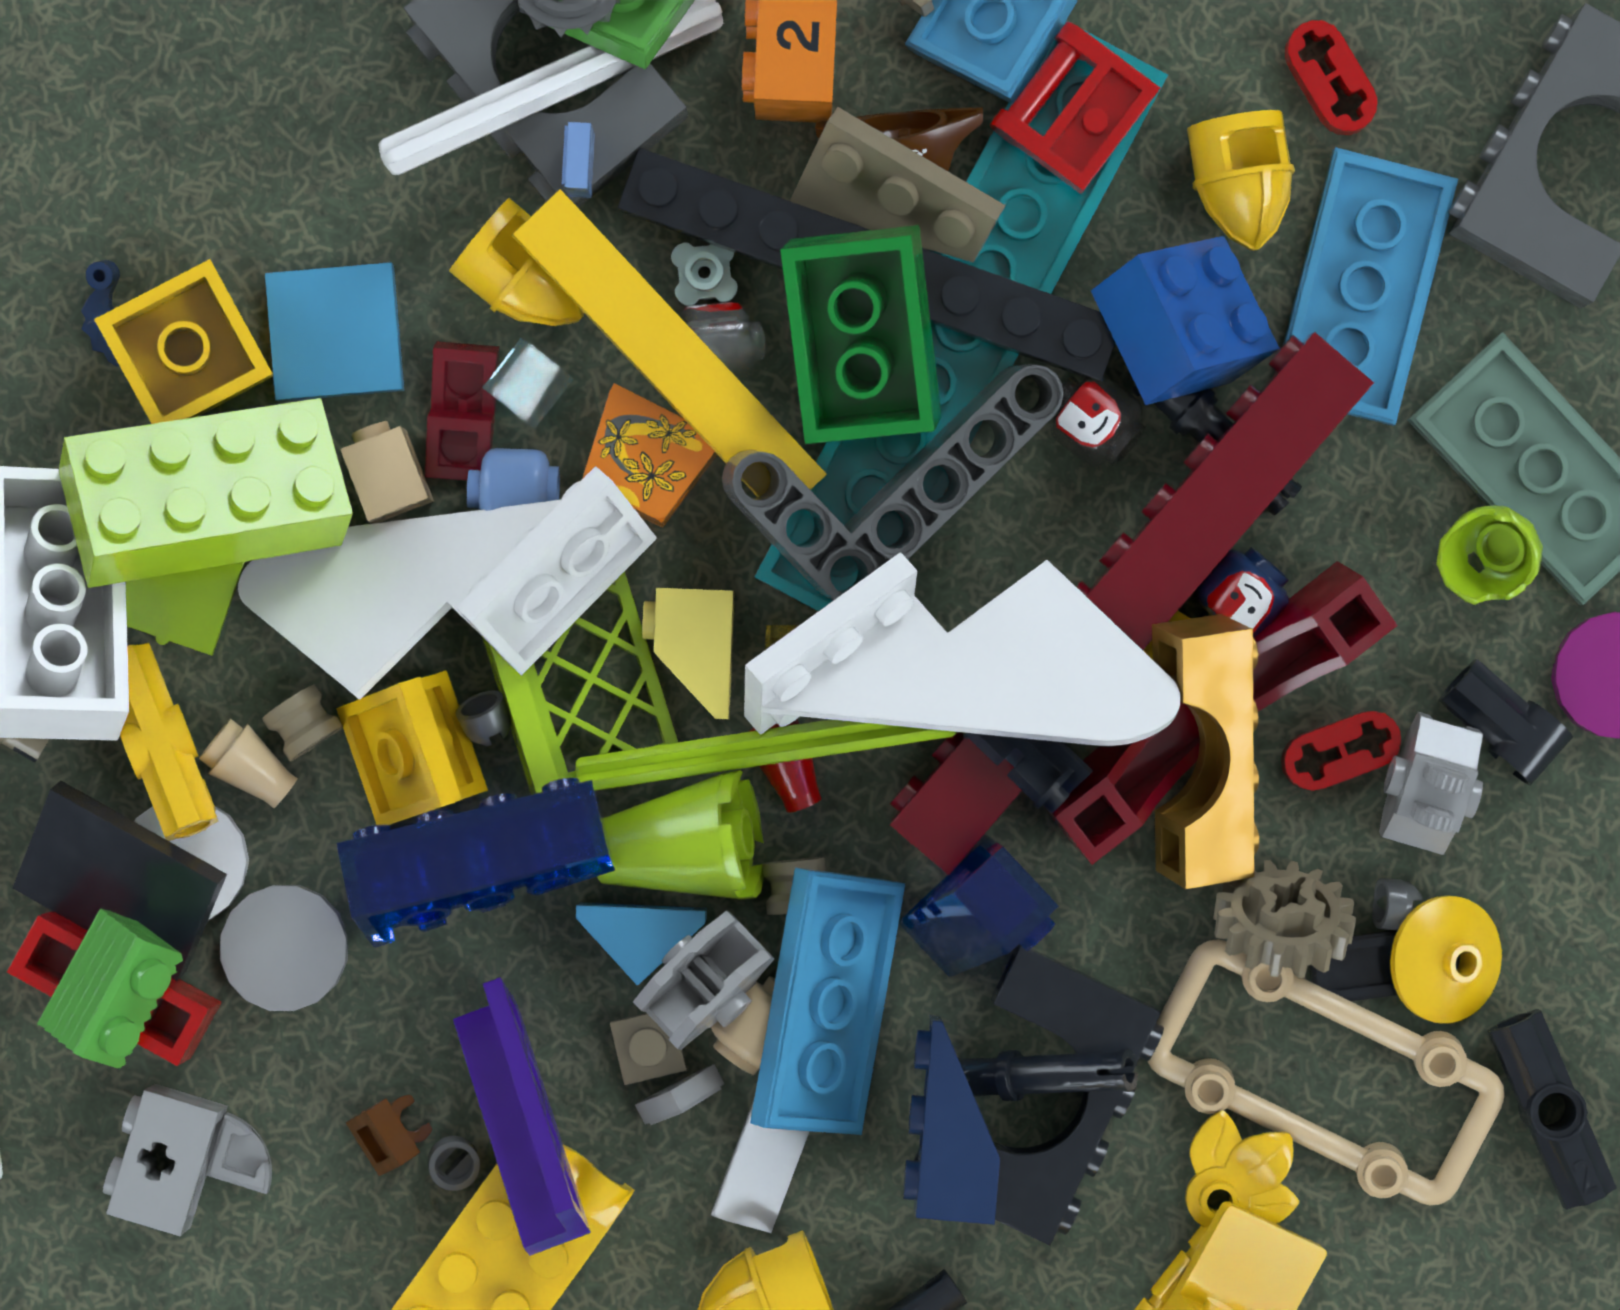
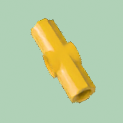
(164, 750)

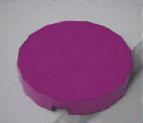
(1589, 675)

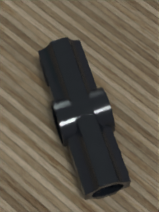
(1569, 1144)

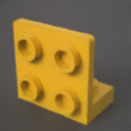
(1247, 1266)

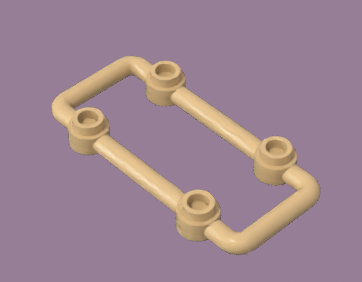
(1381, 1168)

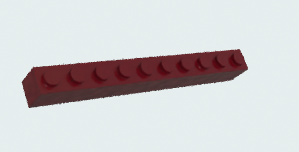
(1160, 566)

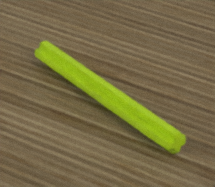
(743, 751)

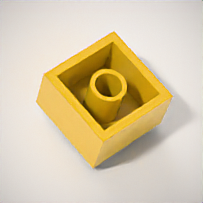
(184, 346)

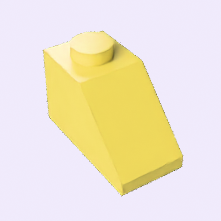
(695, 641)

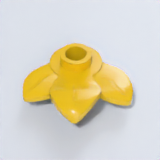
(1244, 1168)

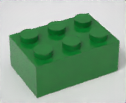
(861, 334)

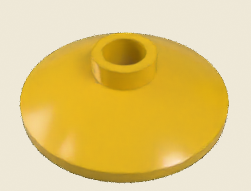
(1427, 954)

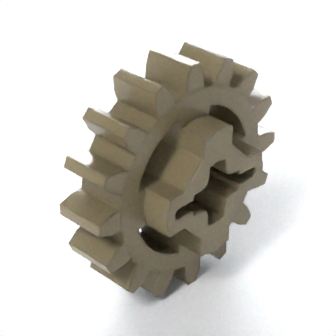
(1285, 919)

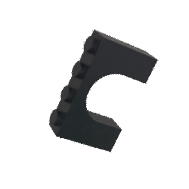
(1092, 1017)

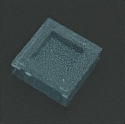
(528, 383)

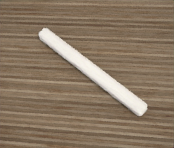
(528, 96)

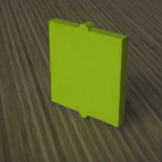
(184, 605)

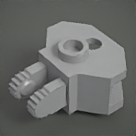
(1432, 784)
(704, 980)

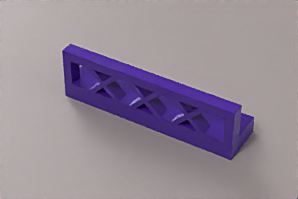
(520, 1123)

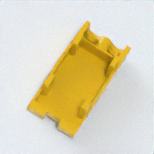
(483, 1257)

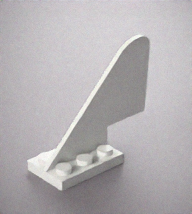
(505, 570)
(1019, 667)

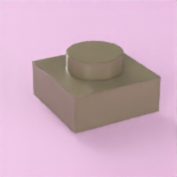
(644, 1049)

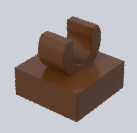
(384, 1136)

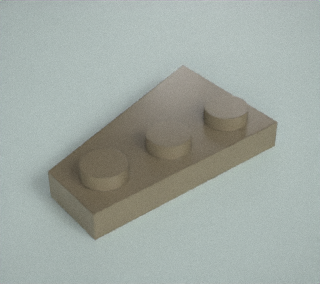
(886, 185)

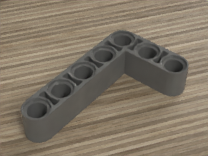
(904, 492)

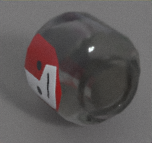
(1097, 421)

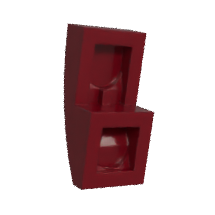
(461, 410)

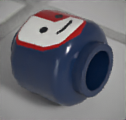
(1244, 589)

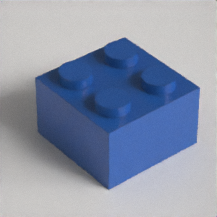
(1184, 319)

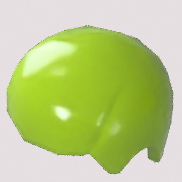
(1504, 545)

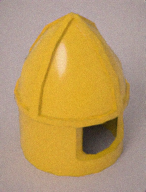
(1243, 173)
(509, 277)
(769, 1281)

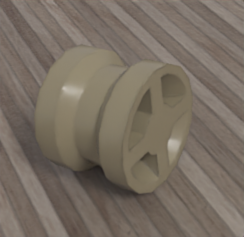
(302, 722)
(781, 876)

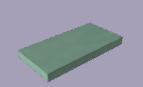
(1534, 454)

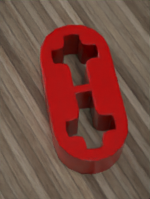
(1344, 70)
(1346, 765)

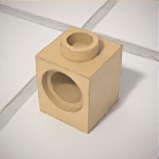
(385, 472)

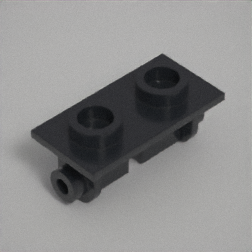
(1041, 767)

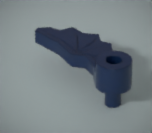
(104, 278)

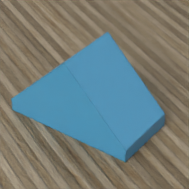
(639, 934)

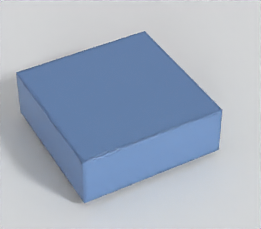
(578, 159)

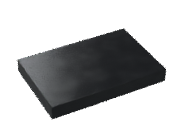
(98, 859)

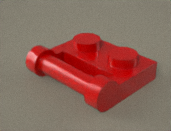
(1093, 118)

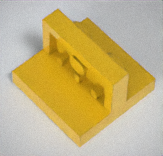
(411, 748)

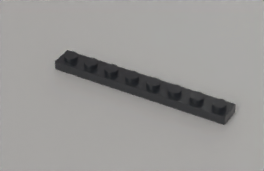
(957, 293)

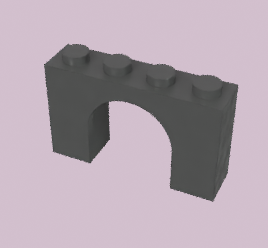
(624, 117)
(1508, 208)

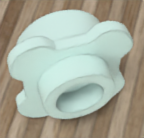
(691, 285)

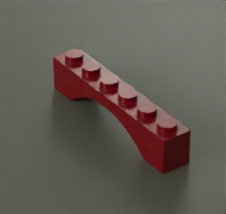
(1315, 634)

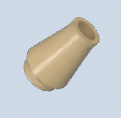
(247, 763)

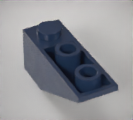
(956, 1154)

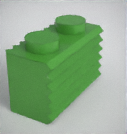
(110, 989)

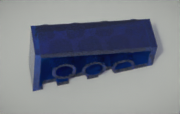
(473, 858)
(980, 911)

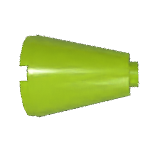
(690, 840)

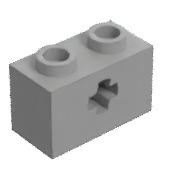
(190, 1132)

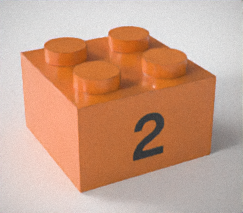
(792, 61)

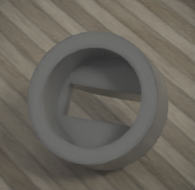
(484, 717)
(1399, 902)
(463, 1169)

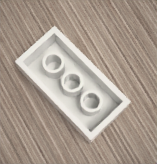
(57, 637)

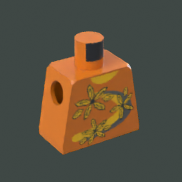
(648, 454)

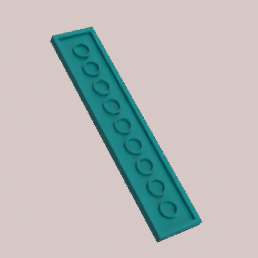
(1027, 246)

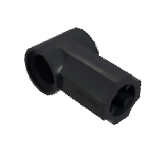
(1510, 726)

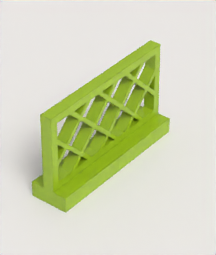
(529, 711)

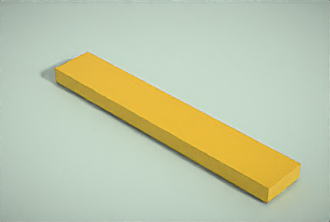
(658, 341)

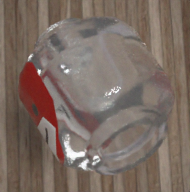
(728, 335)

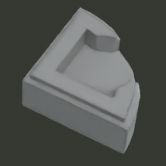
(680, 1096)
(240, 1156)

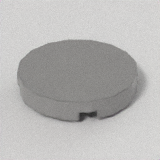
(284, 947)

